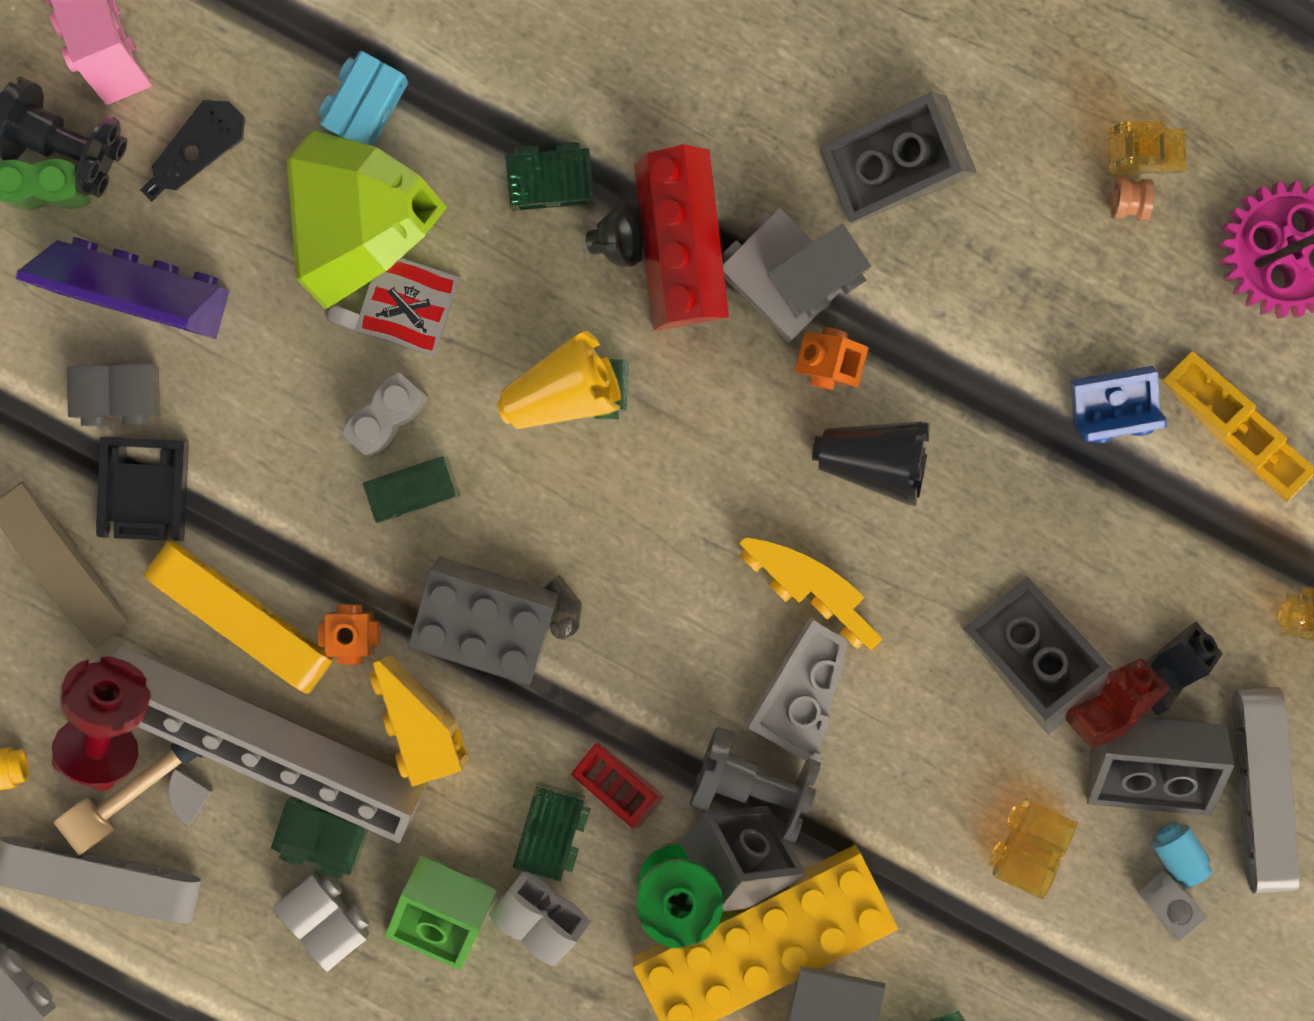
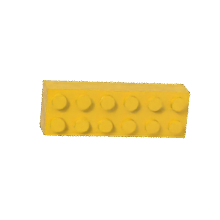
(765, 945)

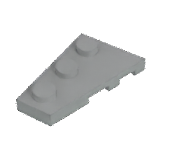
(801, 692)

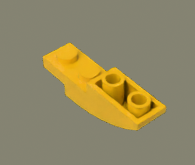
(798, 575)

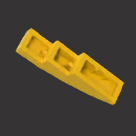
(1239, 426)

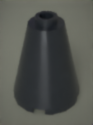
(877, 457)

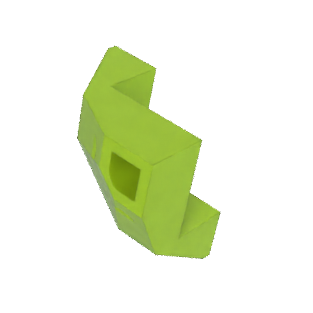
(352, 214)

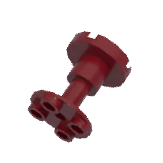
(101, 709)

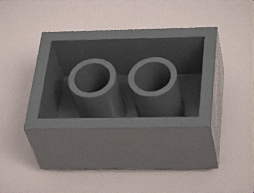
(483, 620)

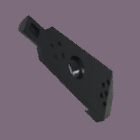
(200, 133)

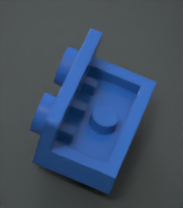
(1117, 404)

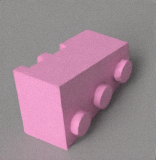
(98, 47)

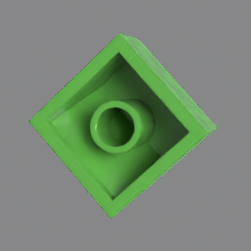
(440, 912)

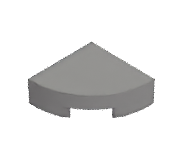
(187, 795)

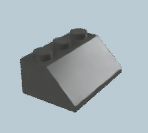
(1162, 767)

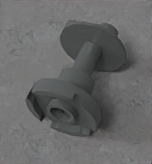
(739, 778)

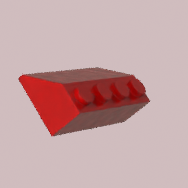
(681, 237)

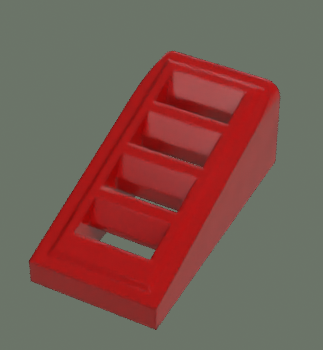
(620, 808)

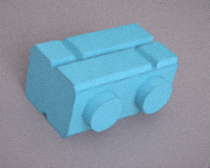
(363, 99)

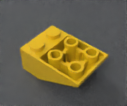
(423, 728)

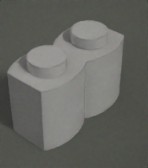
(378, 424)
(539, 918)
(322, 919)

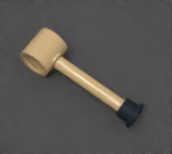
(89, 823)

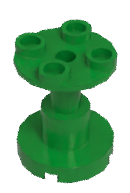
(677, 898)

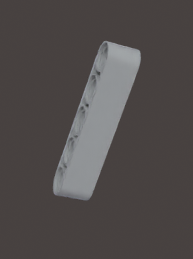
(1265, 790)
(98, 880)

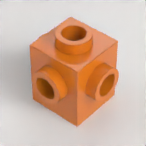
(823, 356)
(365, 634)

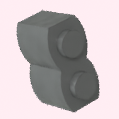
(113, 392)

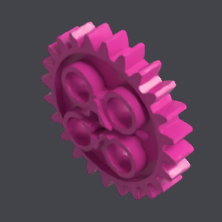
(1273, 217)

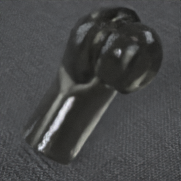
(568, 609)

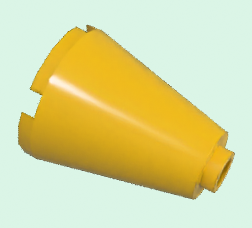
(562, 386)

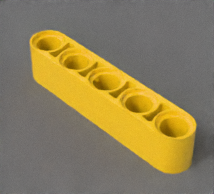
(238, 616)

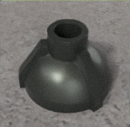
(617, 237)

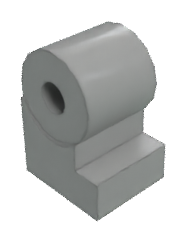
(1172, 905)

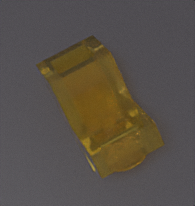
(1146, 148)

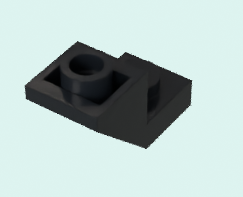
(1183, 662)

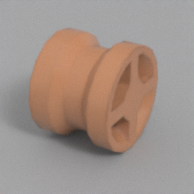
(1132, 198)

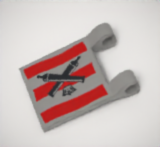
(404, 306)

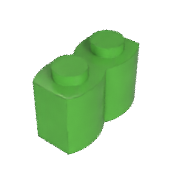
(40, 184)

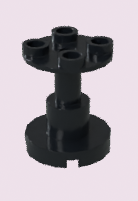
(29, 126)

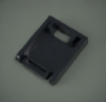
(142, 496)

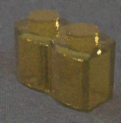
(1032, 848)

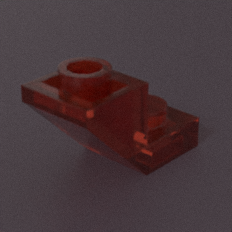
(1123, 702)

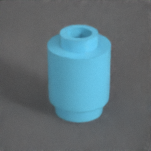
(1182, 854)

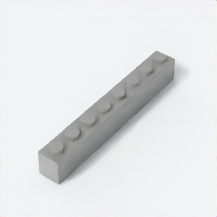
(276, 751)

